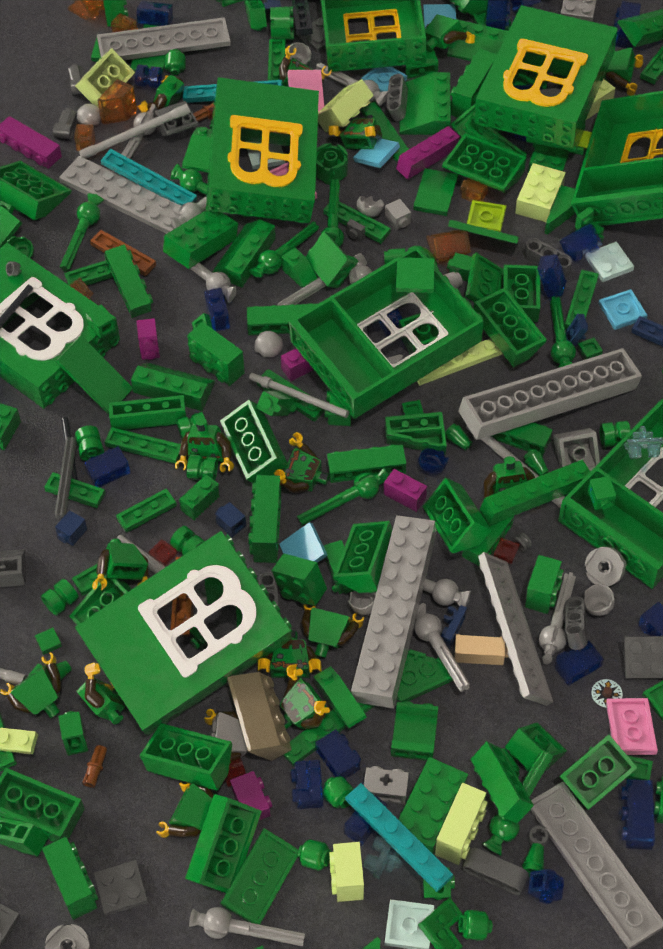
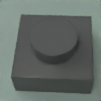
(355, 230)

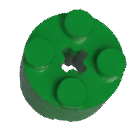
(282, 23)
(331, 162)

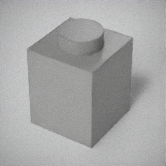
(398, 214)

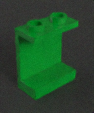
(330, 261)
(414, 730)

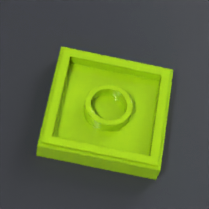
(487, 215)

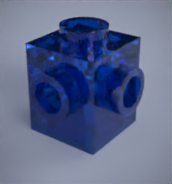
(546, 885)

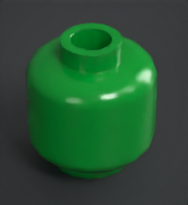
(175, 62)
(336, 790)
(314, 854)
(475, 925)

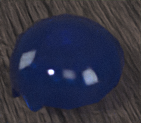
(433, 461)

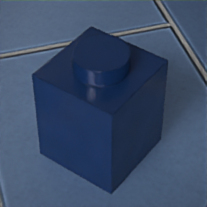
(230, 519)
(70, 528)

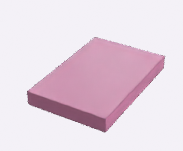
(307, 80)
(632, 725)

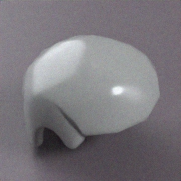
(302, 54)
(88, 115)
(369, 207)
(268, 344)
(599, 600)
(362, 602)

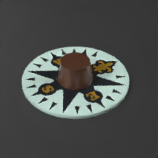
(605, 690)

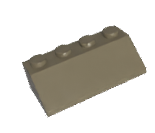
(259, 715)

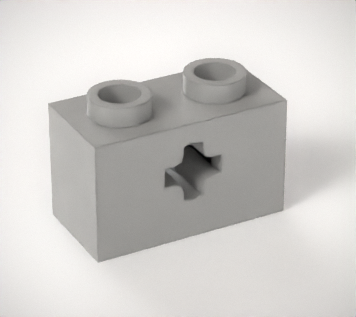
(397, 784)

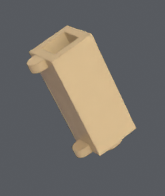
(480, 649)

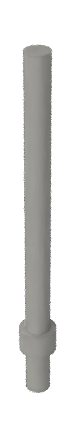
(268, 382)

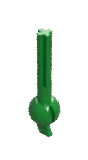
(190, 180)
(333, 212)
(87, 214)
(270, 260)
(562, 351)
(365, 486)
(508, 830)

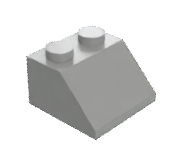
(577, 446)

